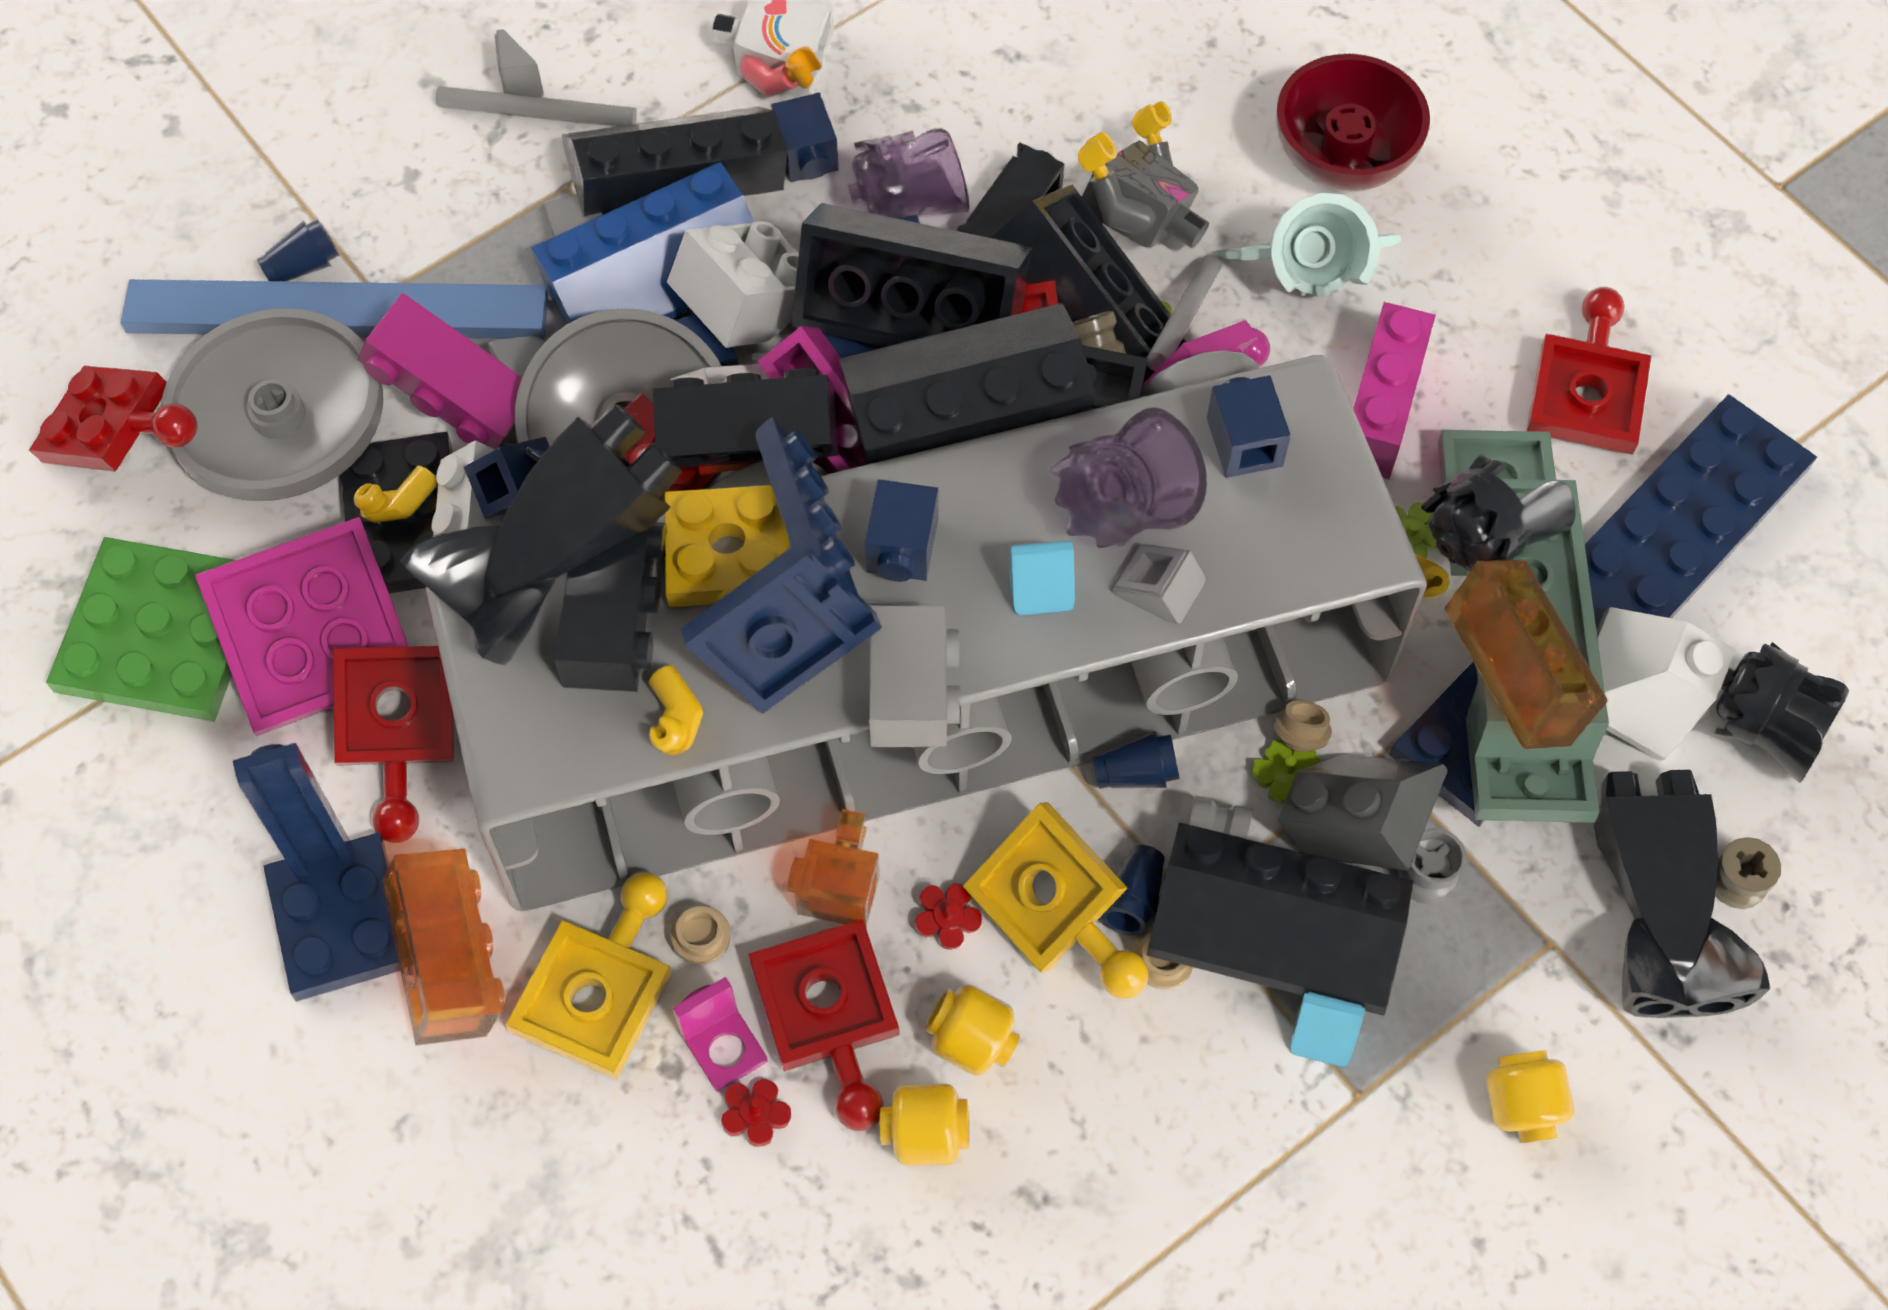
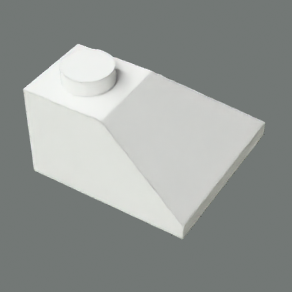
(1658, 677)

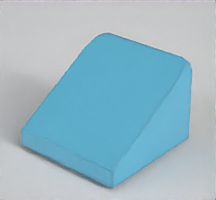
(1042, 577)
(1326, 1029)

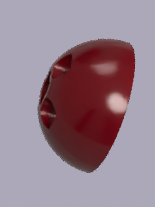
(1351, 121)

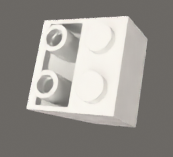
(737, 280)

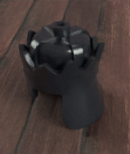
(1486, 521)
(1779, 707)

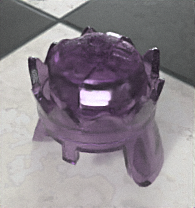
(909, 175)
(1132, 480)

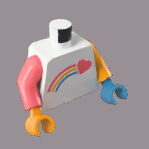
(778, 43)

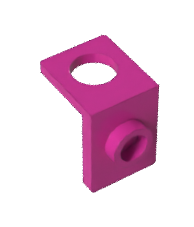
(706, 1017)

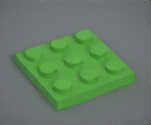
(144, 634)

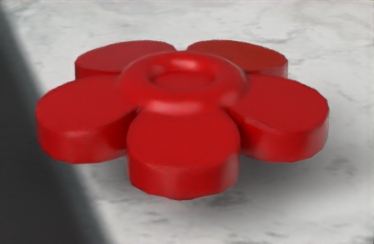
(947, 915)
(755, 1112)

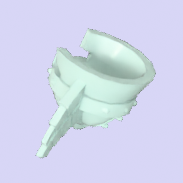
(1321, 245)

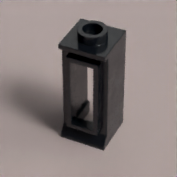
(1020, 182)

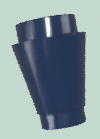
(299, 253)
(1138, 764)
(1140, 900)

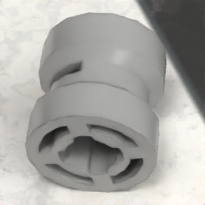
(1227, 821)
(1439, 855)

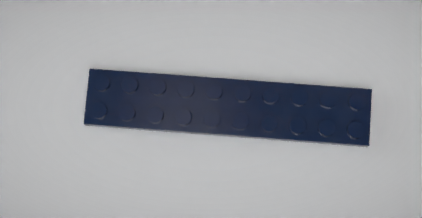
(1647, 555)

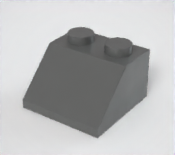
(1362, 809)

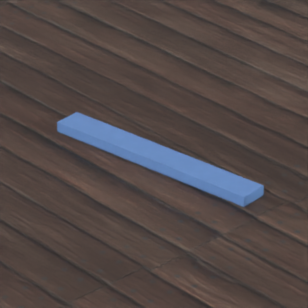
(206, 304)

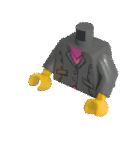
(1139, 186)

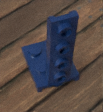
(800, 606)
(328, 887)

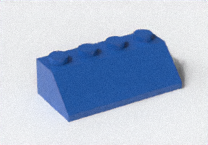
(631, 250)

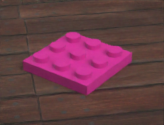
(289, 610)

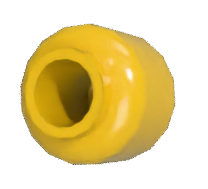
(972, 1029)
(1530, 1095)
(926, 1124)

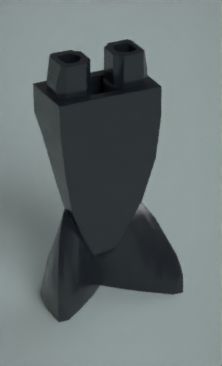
(565, 513)
(1667, 871)

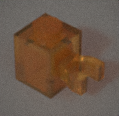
(837, 878)

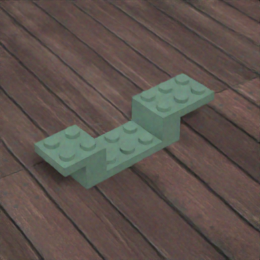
(1538, 782)

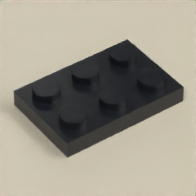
(388, 466)

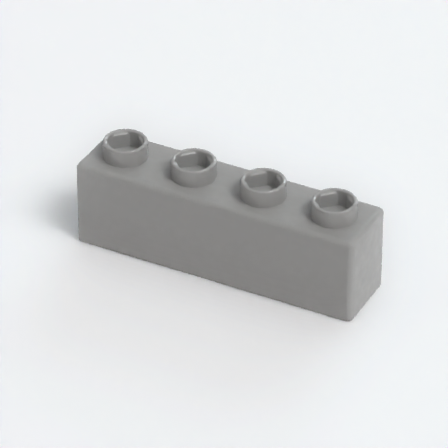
(1297, 603)

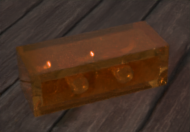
(1525, 654)
(442, 946)

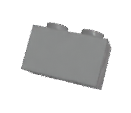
(910, 677)

